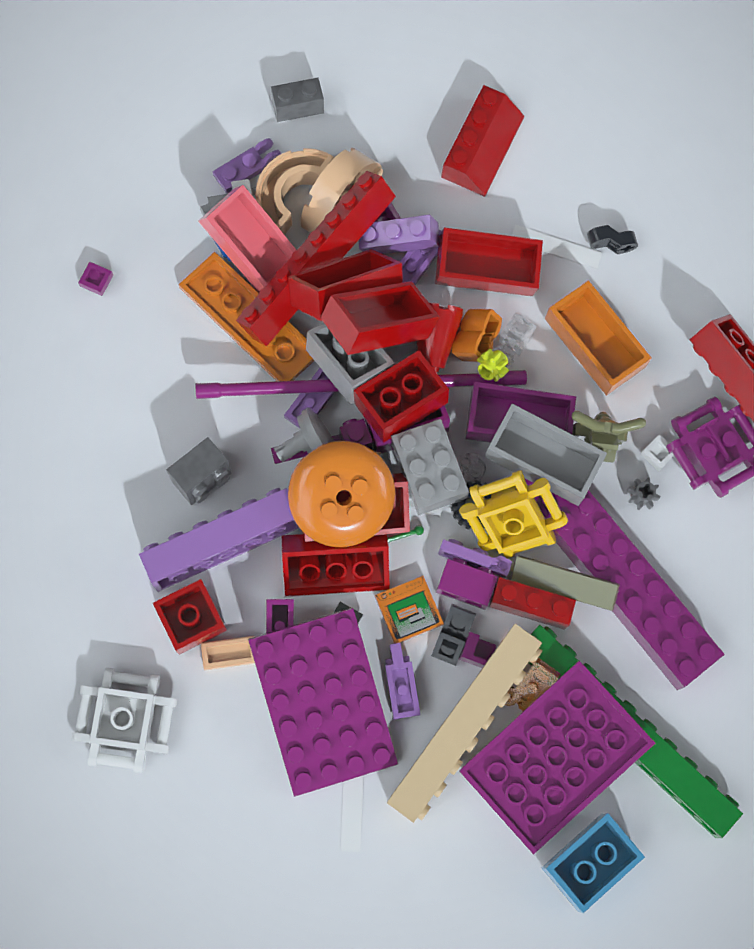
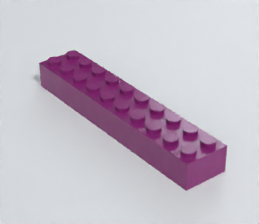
(644, 599)

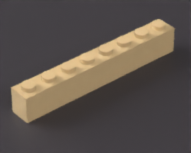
(464, 723)

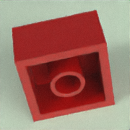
(189, 616)

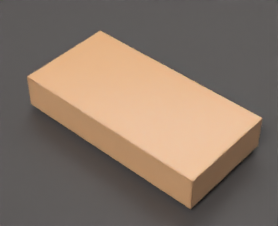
(227, 653)

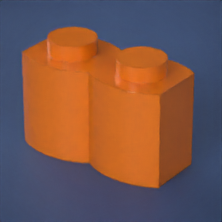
(477, 334)

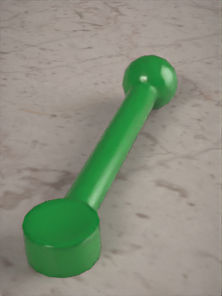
(418, 530)

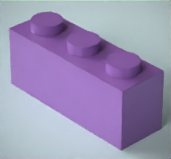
(401, 235)

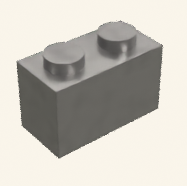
(297, 99)

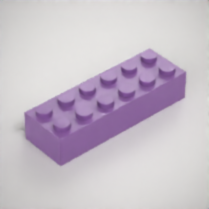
(218, 540)

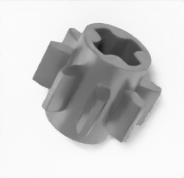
(650, 492)

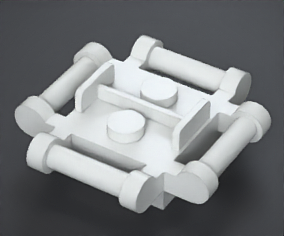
(123, 719)

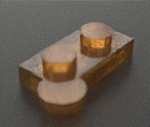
(533, 685)

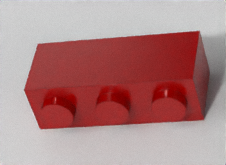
(532, 603)

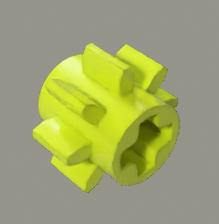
(493, 365)

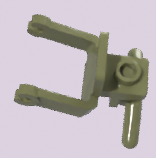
(604, 432)

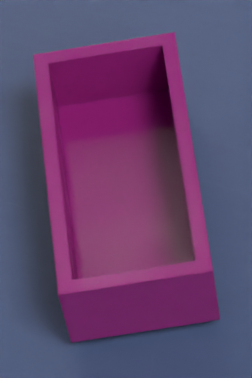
(491, 403)

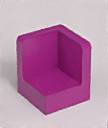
(476, 650)

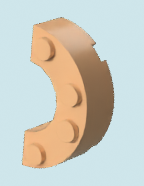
(284, 174)
(335, 182)

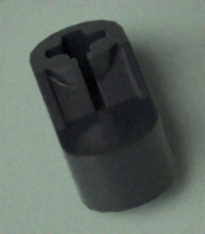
(615, 241)

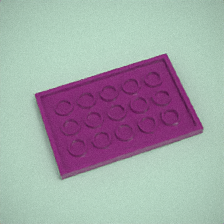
(323, 701)
(556, 757)

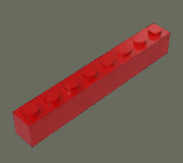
(325, 244)

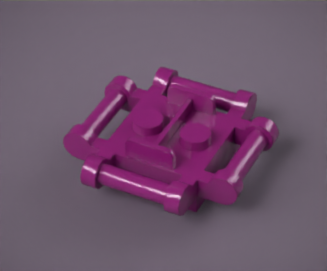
(713, 447)

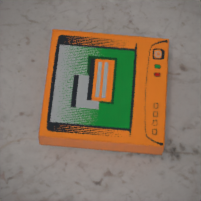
(409, 610)

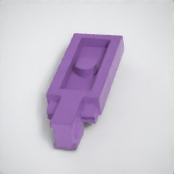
(475, 558)
(401, 684)

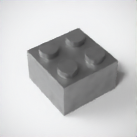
(200, 471)

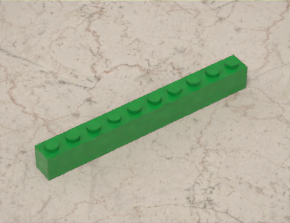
(661, 762)

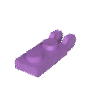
(246, 165)

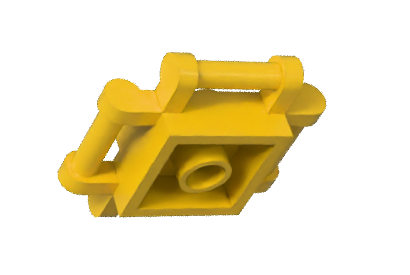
(513, 515)

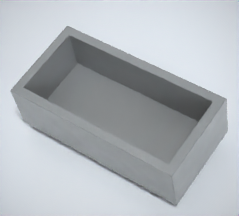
(545, 452)

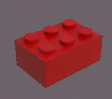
(401, 396)

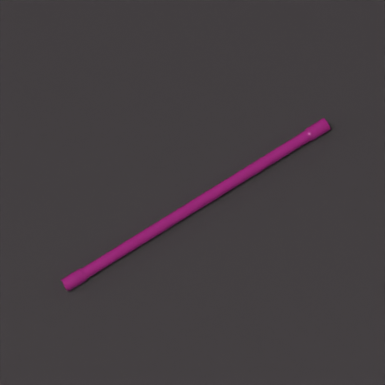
(217, 390)

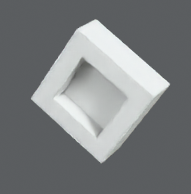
(657, 453)

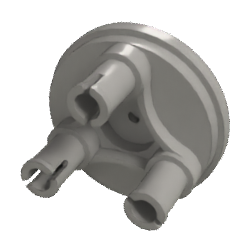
(312, 434)

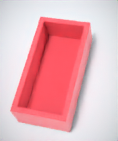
(248, 236)

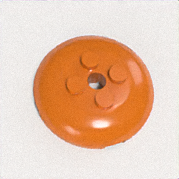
(338, 468)

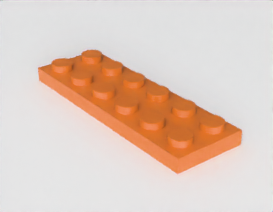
(223, 298)

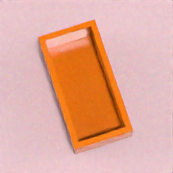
(597, 337)

